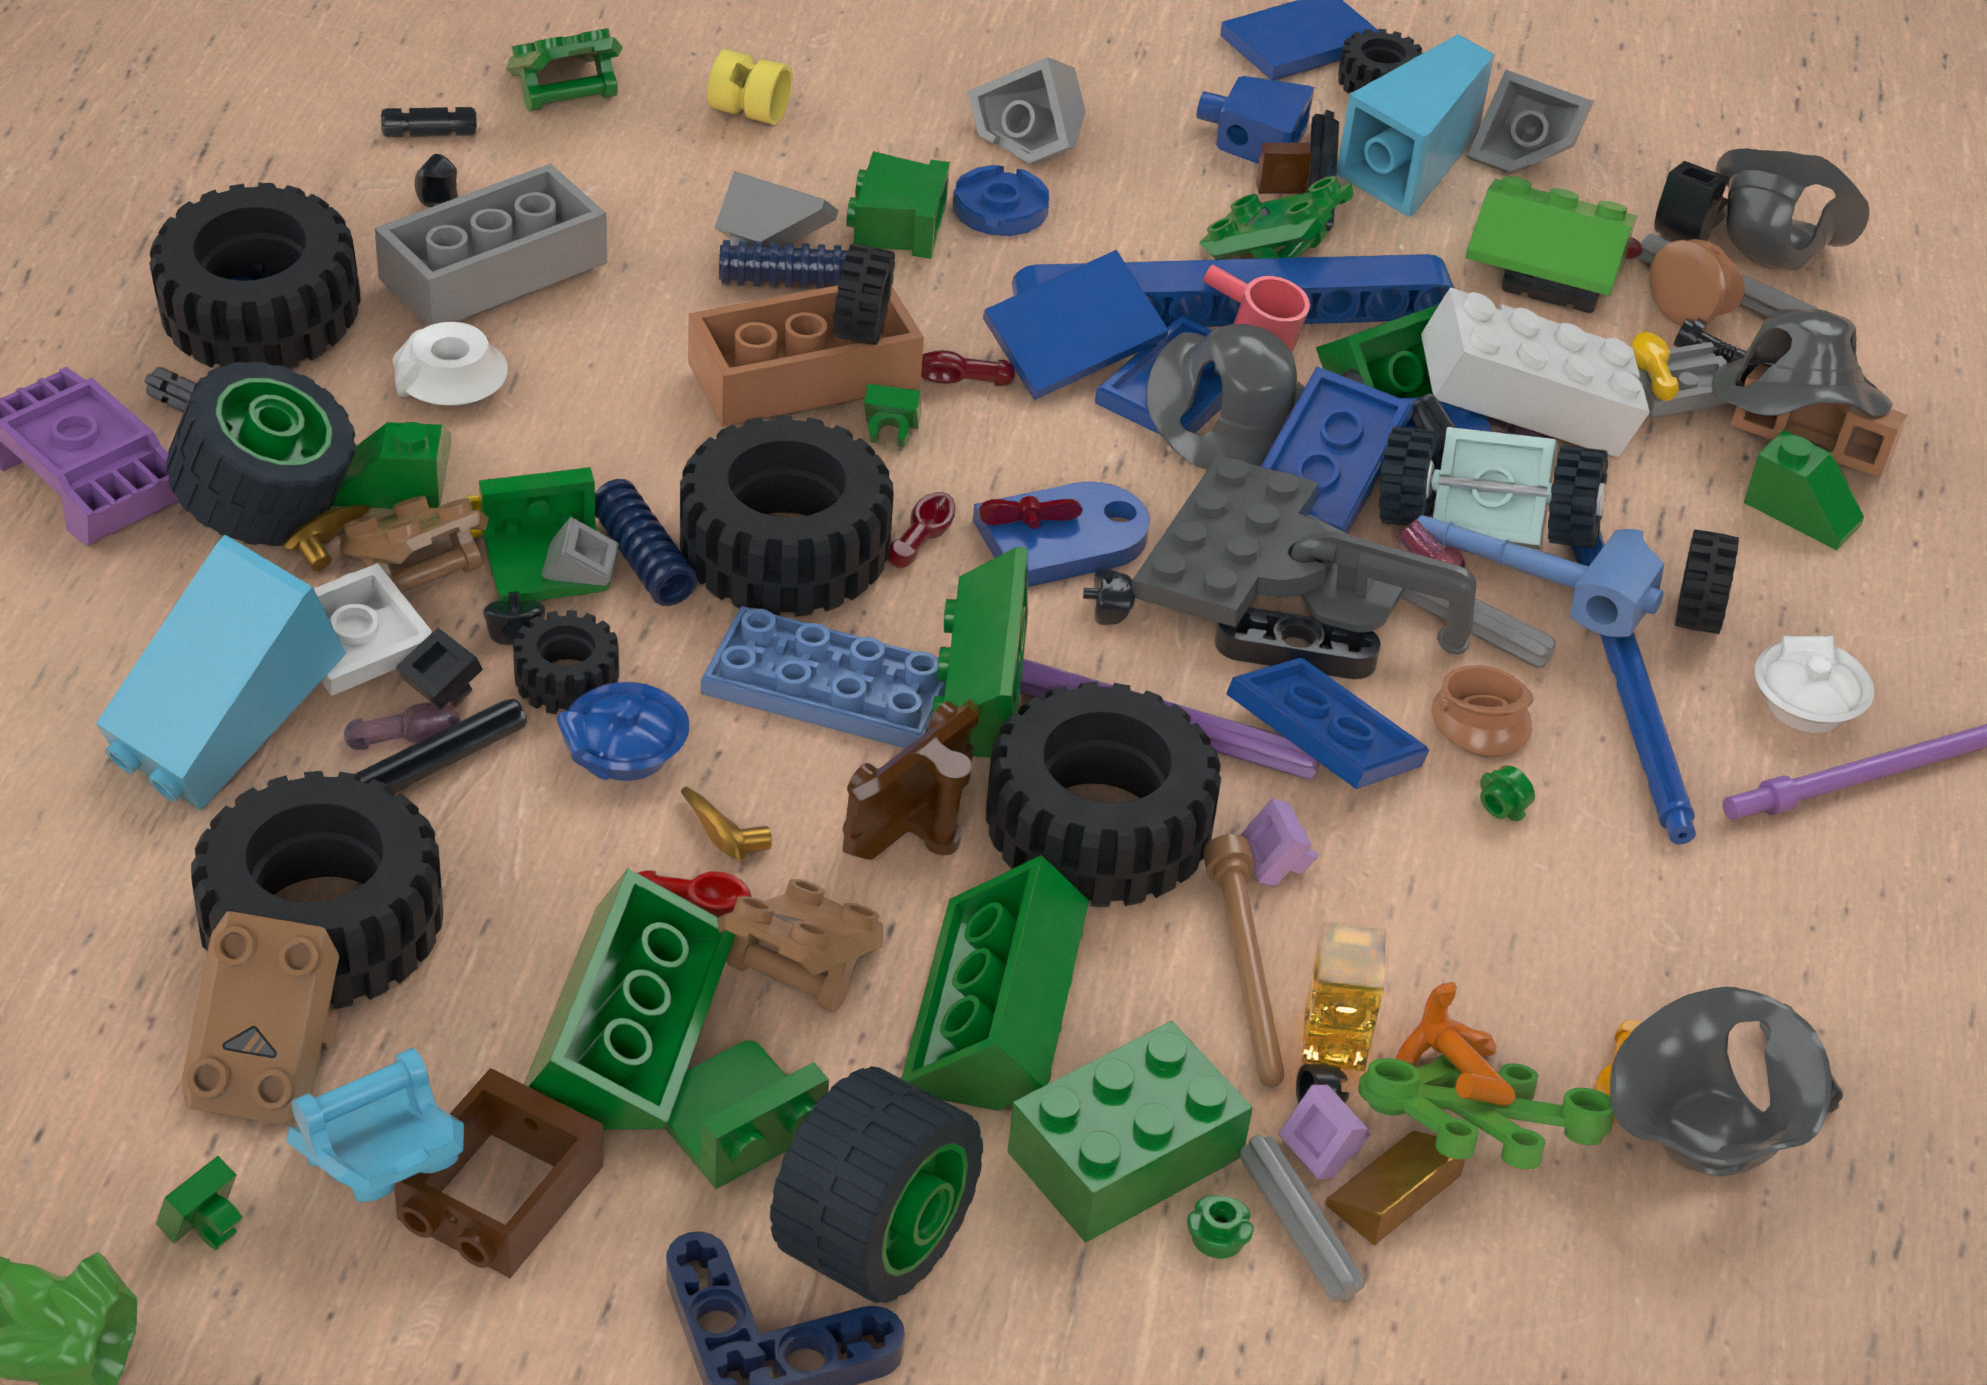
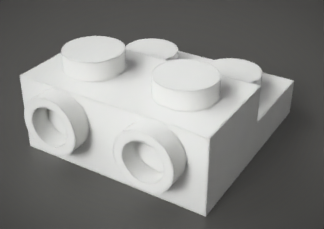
(372, 625)

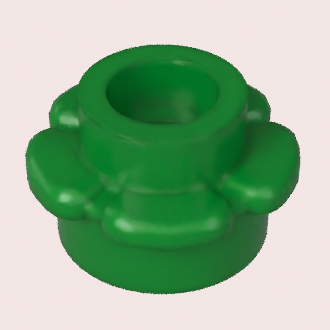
(1506, 793)
(1218, 1238)

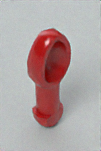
(710, 890)

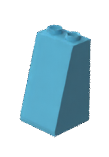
(1415, 123)
(219, 675)

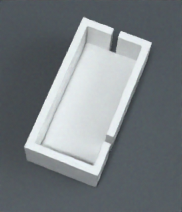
(1534, 372)

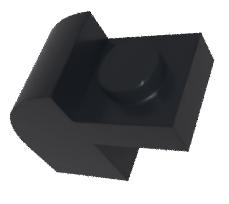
(1691, 203)

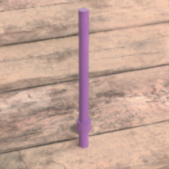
(1784, 793)

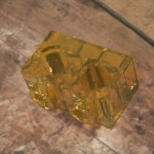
(1344, 995)

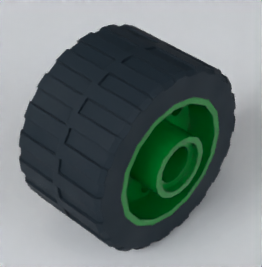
(259, 452)
(876, 1184)

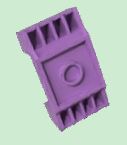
(87, 451)

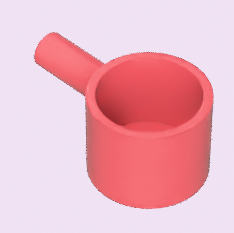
(1265, 303)

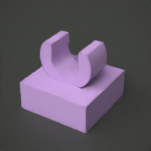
(1278, 843)
(1324, 1132)

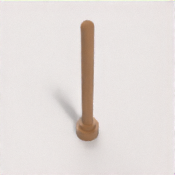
(1230, 866)

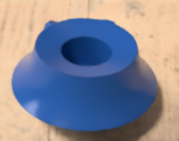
(624, 730)

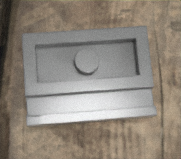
(1694, 371)

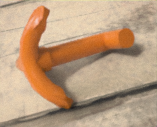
(1461, 1047)

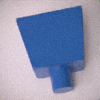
(1257, 114)

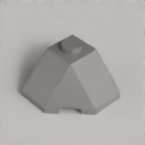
(1031, 110)
(1528, 123)
(770, 212)

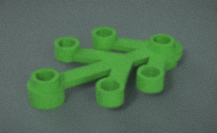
(1420, 1092)

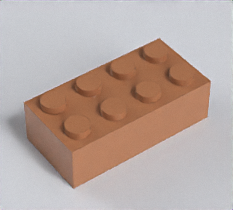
(784, 359)

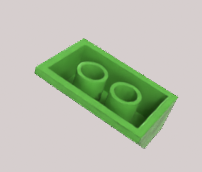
(1552, 235)

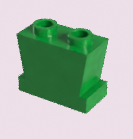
(899, 204)

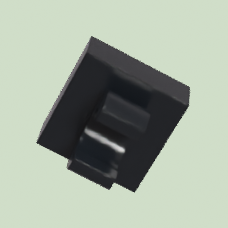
(440, 669)

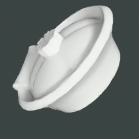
(448, 365)
(1813, 683)

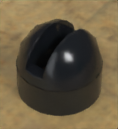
(1320, 1074)

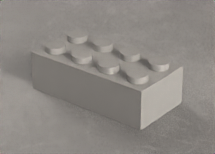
(491, 246)

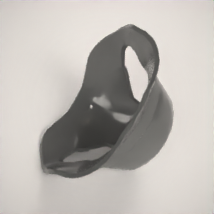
(1763, 200)
(1812, 366)
(1256, 398)
(1680, 1089)

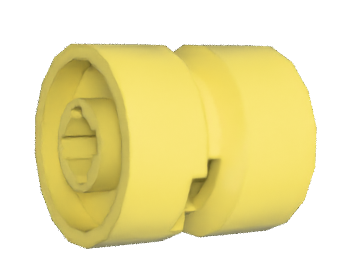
(757, 88)

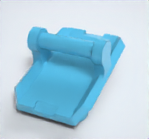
(377, 1129)

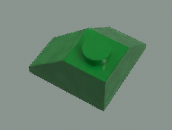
(397, 465)
(1804, 490)

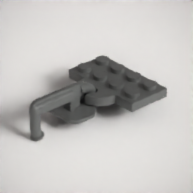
(1252, 536)

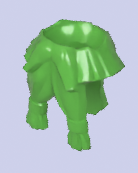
(65, 1326)

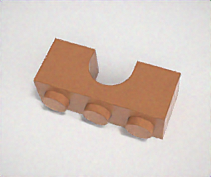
(1850, 434)

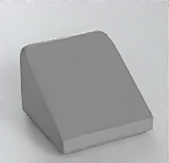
(580, 555)

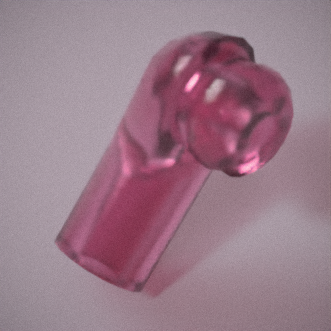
(1421, 542)

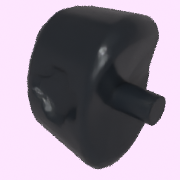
(436, 181)
(1112, 596)
(507, 618)

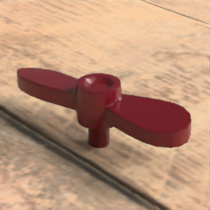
(1028, 510)

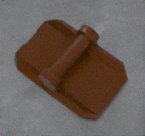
(912, 786)

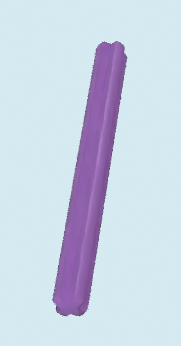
(1226, 735)

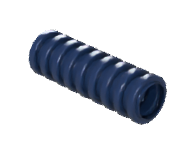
(780, 264)
(644, 542)

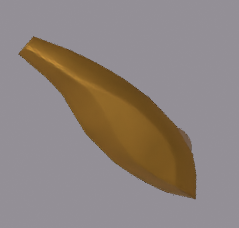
(322, 527)
(726, 833)

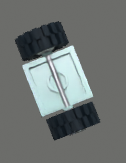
(1495, 485)

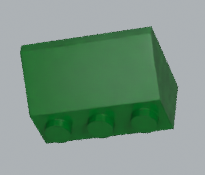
(1385, 356)
(987, 644)

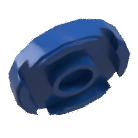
(1000, 201)

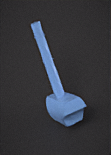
(1607, 595)

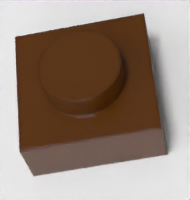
(1283, 168)

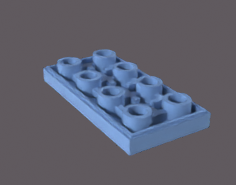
(825, 677)

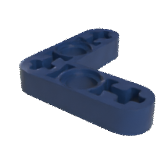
(747, 1350)

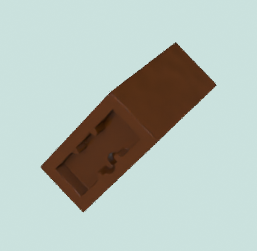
(531, 1124)

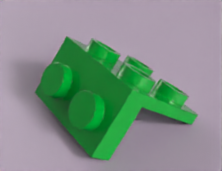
(523, 521)
(741, 1110)

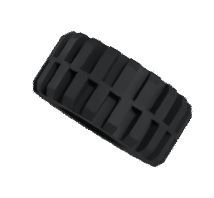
(264, 318)
(786, 560)
(1116, 742)
(328, 830)

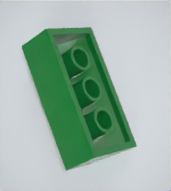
(998, 988)
(632, 1007)

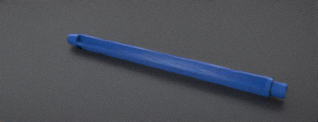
(1647, 726)

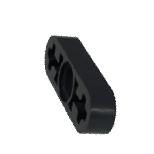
(1335, 661)

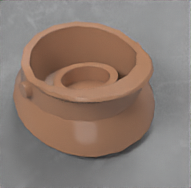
(1695, 281)
(1483, 710)

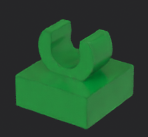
(892, 407)
(202, 1205)

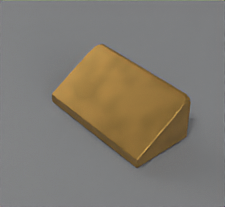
(1394, 1186)

